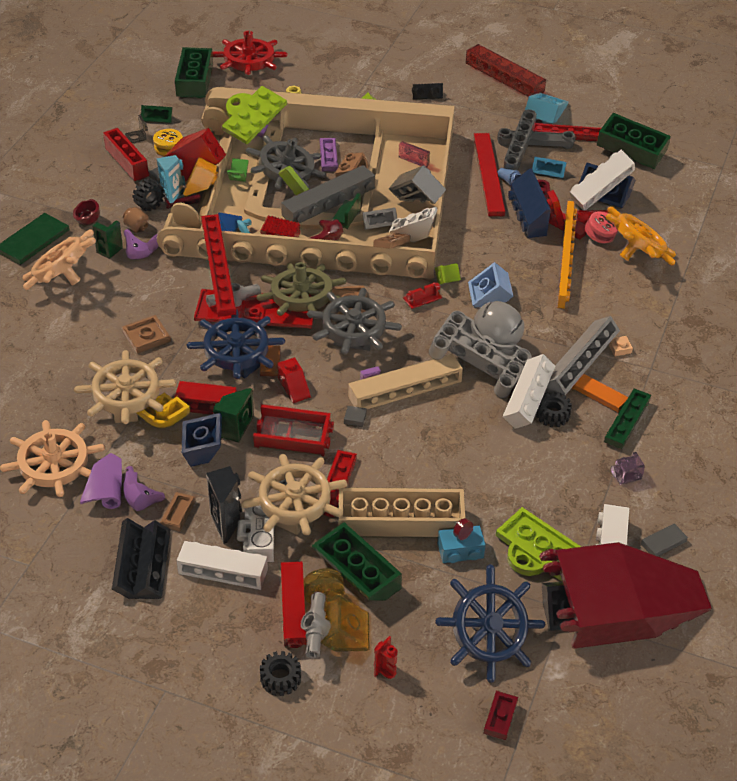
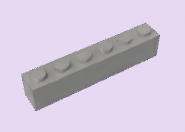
(582, 355)

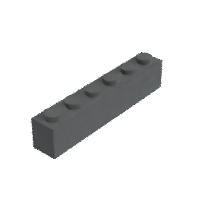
(328, 195)

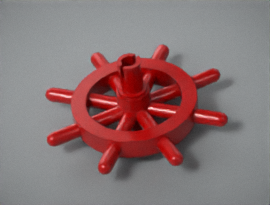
(249, 54)

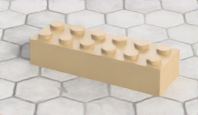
(400, 511)

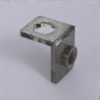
(141, 133)

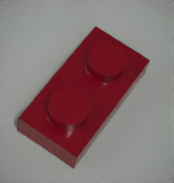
(500, 715)

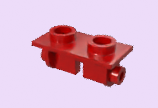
(421, 297)
(385, 659)

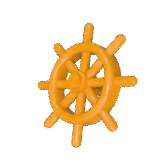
(639, 237)

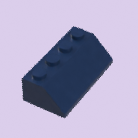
(530, 205)

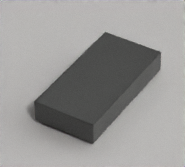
(664, 540)

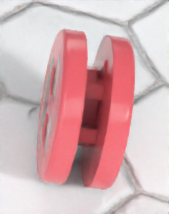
(600, 229)

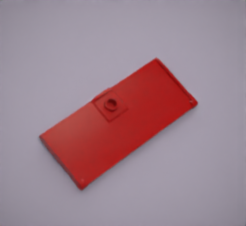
(255, 311)

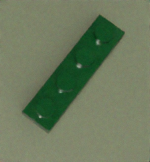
(627, 418)

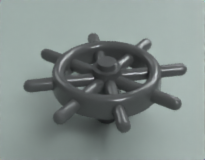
(286, 154)

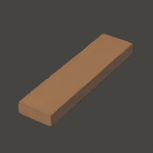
(392, 240)

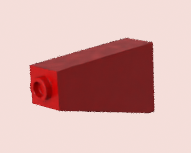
(293, 603)

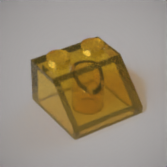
(348, 626)

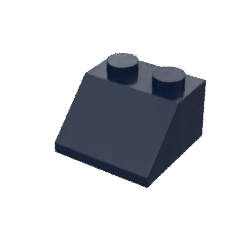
(201, 439)

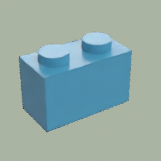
(457, 550)

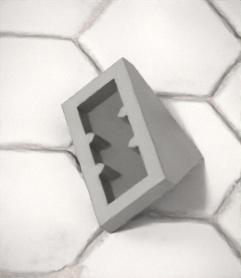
(379, 218)

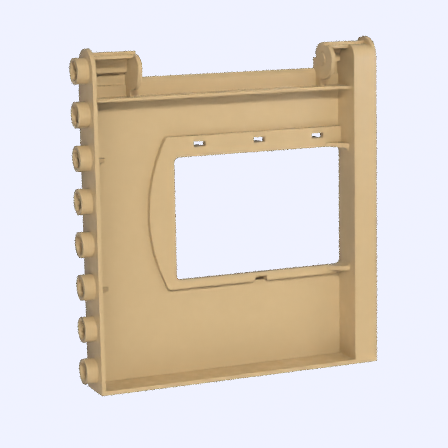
(391, 123)

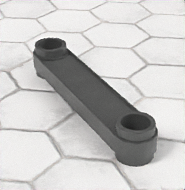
(563, 139)

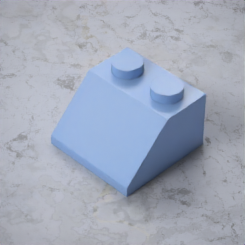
(490, 286)

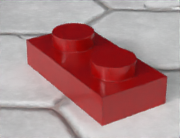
(554, 204)

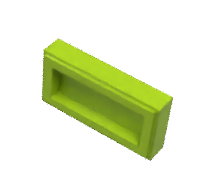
(293, 180)

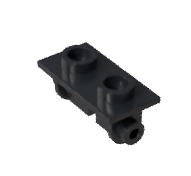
(427, 91)

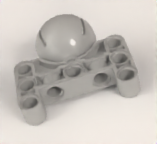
(486, 343)

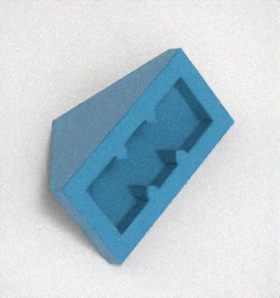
(549, 167)

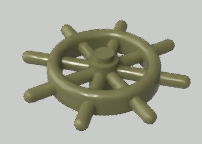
(300, 289)

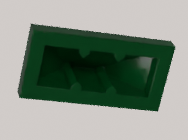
(156, 114)

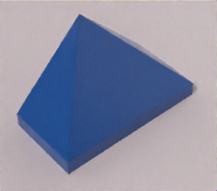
(229, 222)

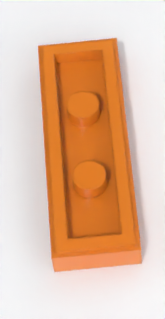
(600, 393)

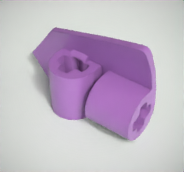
(105, 482)

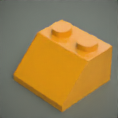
(201, 177)

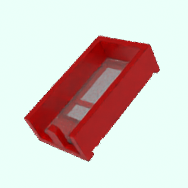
(293, 429)

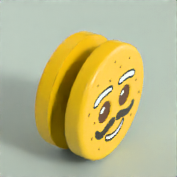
(165, 140)

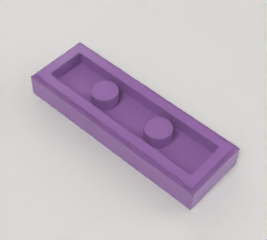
(328, 154)

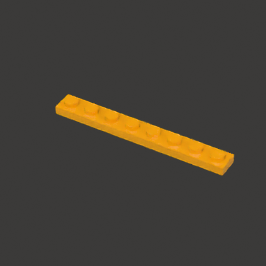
(567, 258)

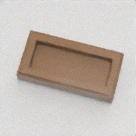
(178, 511)

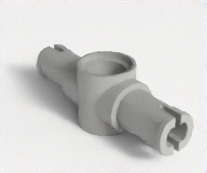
(240, 293)
(315, 625)

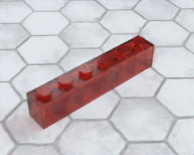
(505, 71)

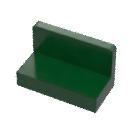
(348, 211)
(108, 239)

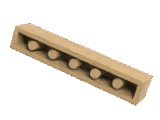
(405, 382)

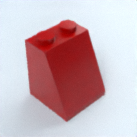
(196, 145)

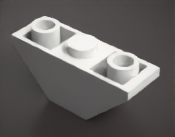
(415, 225)

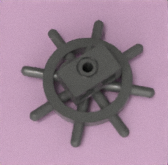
(354, 327)

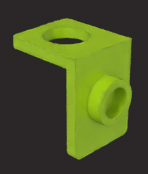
(447, 273)

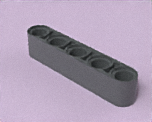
(520, 140)

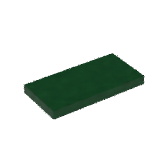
(32, 238)

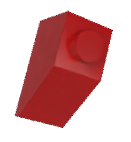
(293, 380)

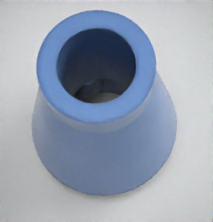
(508, 175)

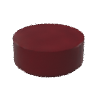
(463, 529)

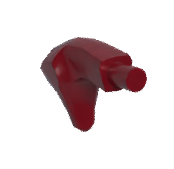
(332, 230)

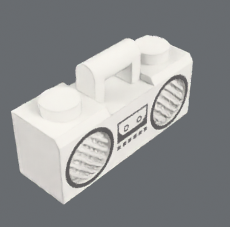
(257, 540)

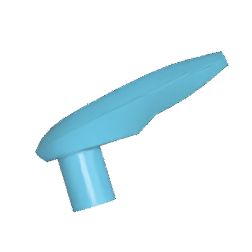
(243, 225)

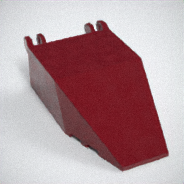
(623, 593)

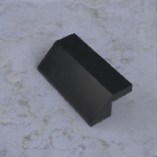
(141, 560)

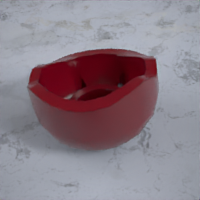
(87, 217)

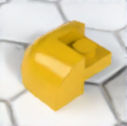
(172, 412)

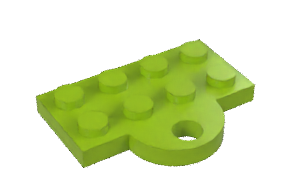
(252, 113)
(527, 539)

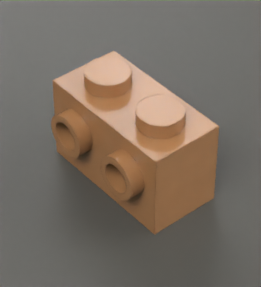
(351, 162)

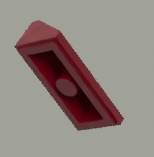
(190, 199)

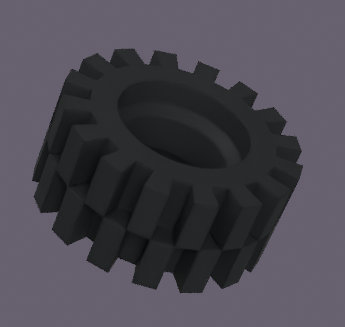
(143, 190)
(554, 417)
(280, 662)

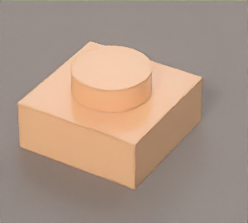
(620, 346)

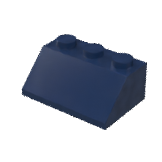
(619, 194)

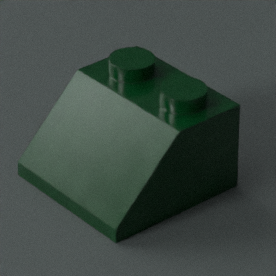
(236, 413)

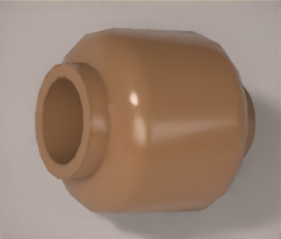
(135, 219)

